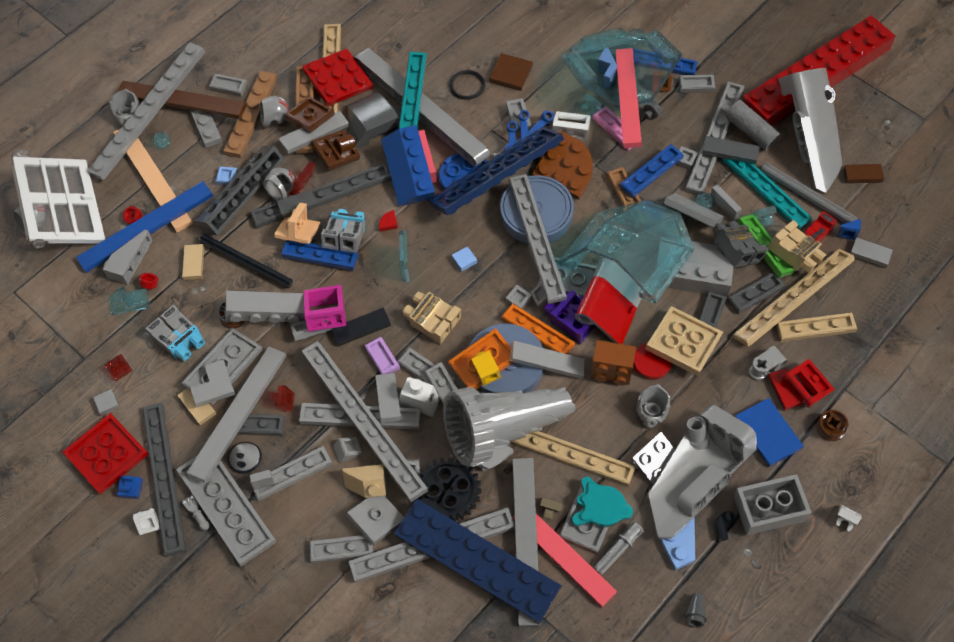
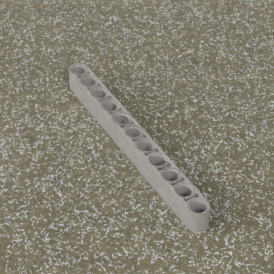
(430, 114)

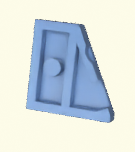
(682, 547)

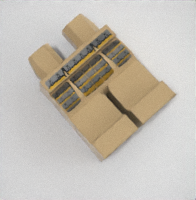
(796, 248)
(432, 316)

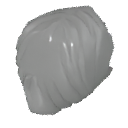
(123, 105)
(653, 405)

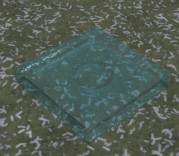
(404, 256)

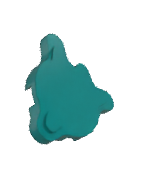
(601, 505)

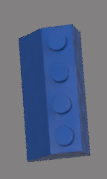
(408, 166)

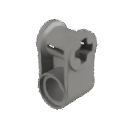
(767, 363)

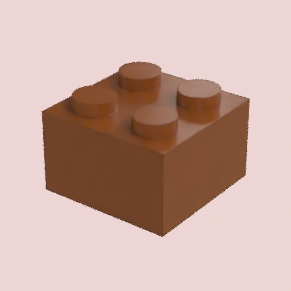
(613, 362)

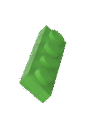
(762, 237)

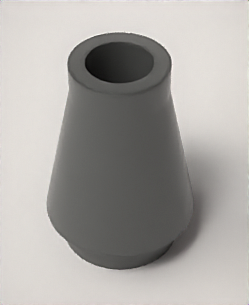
(696, 611)

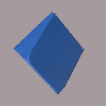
(850, 230)

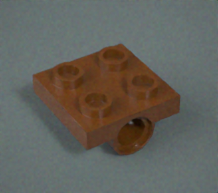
(336, 149)

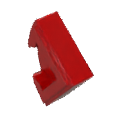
(388, 221)

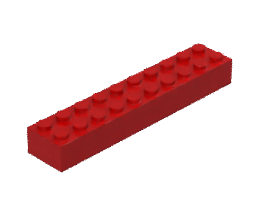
(840, 58)

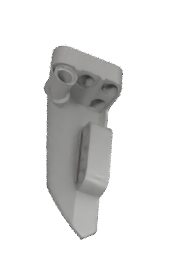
(815, 124)
(699, 468)

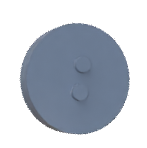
(554, 207)
(517, 375)

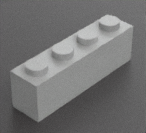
(264, 306)

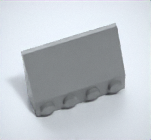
(705, 271)

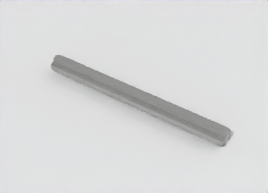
(807, 193)

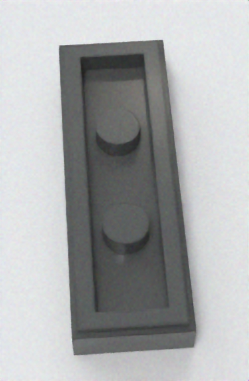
(731, 150)
(756, 293)
(263, 425)

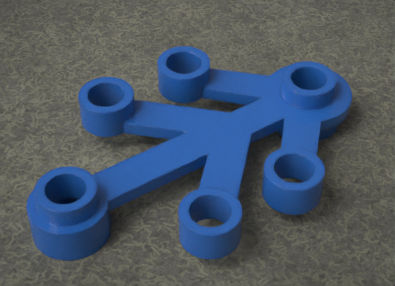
(524, 126)

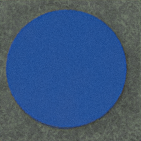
(455, 169)

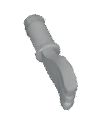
(193, 507)

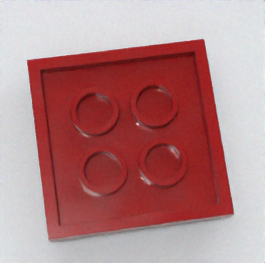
(337, 77)
(105, 453)

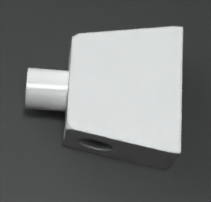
(418, 395)

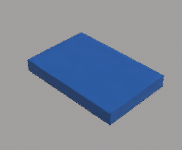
(773, 434)

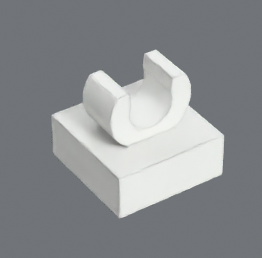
(848, 515)
(146, 521)

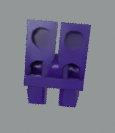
(564, 317)

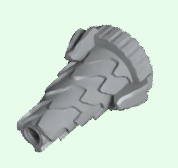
(485, 423)

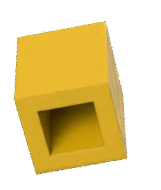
(486, 367)

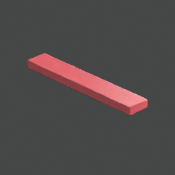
(573, 564)

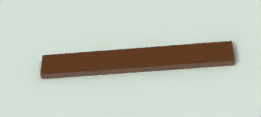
(191, 101)

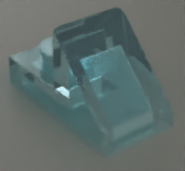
(130, 301)

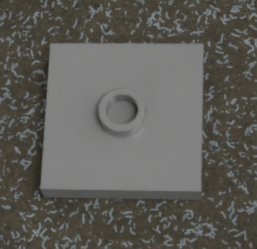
(375, 518)

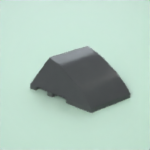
(371, 117)

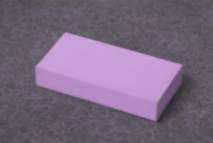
(382, 356)

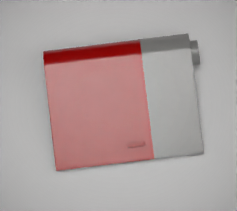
(610, 300)

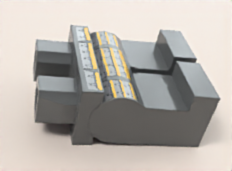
(739, 244)

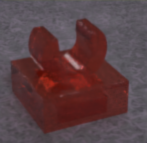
(118, 367)
(283, 398)

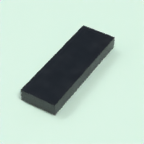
(361, 327)

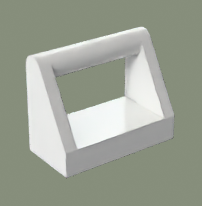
(576, 130)

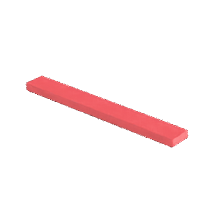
(628, 98)

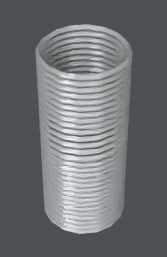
(747, 120)

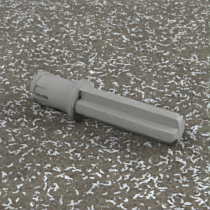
(625, 541)

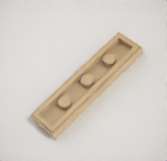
(816, 327)

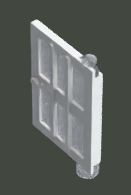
(56, 200)

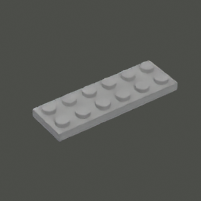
(229, 512)

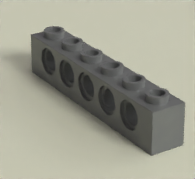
(239, 190)

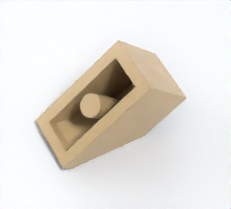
(366, 480)

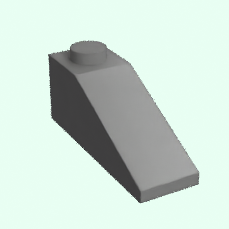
(125, 260)

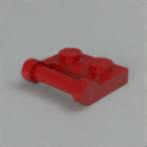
(812, 379)

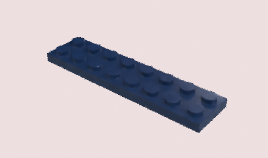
(496, 170)
(478, 561)

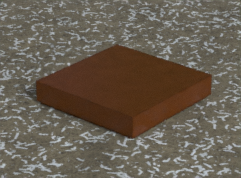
(511, 71)
(309, 114)

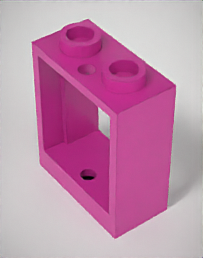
(335, 315)

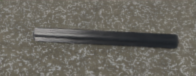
(246, 261)

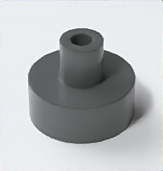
(652, 110)

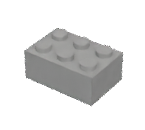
(772, 504)

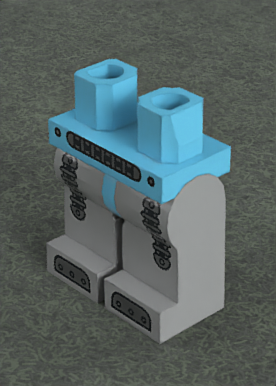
(344, 229)
(175, 333)

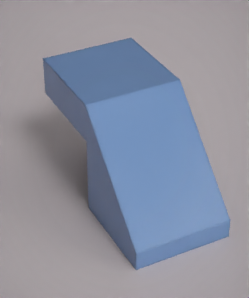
(607, 65)

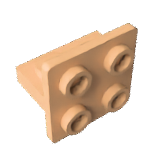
(297, 226)

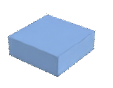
(225, 175)
(464, 258)

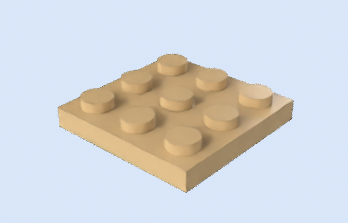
(684, 340)

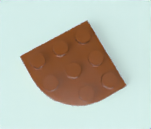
(568, 164)

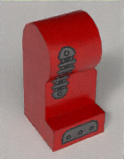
(821, 227)

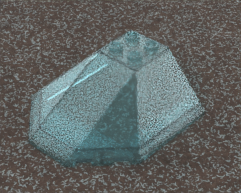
(653, 62)
(642, 239)

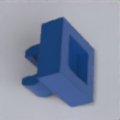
(129, 487)

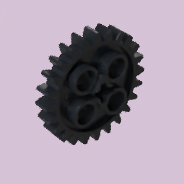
(464, 498)

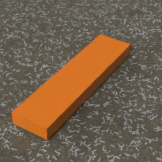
(546, 335)

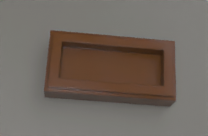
(863, 173)

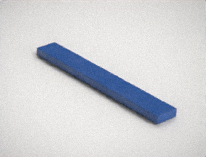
(152, 222)

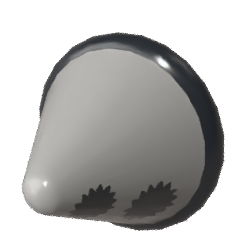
(244, 457)

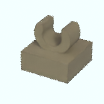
(551, 506)

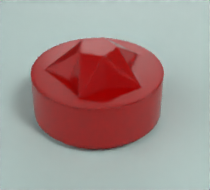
(132, 214)
(148, 280)

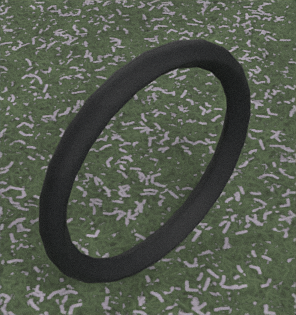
(464, 72)

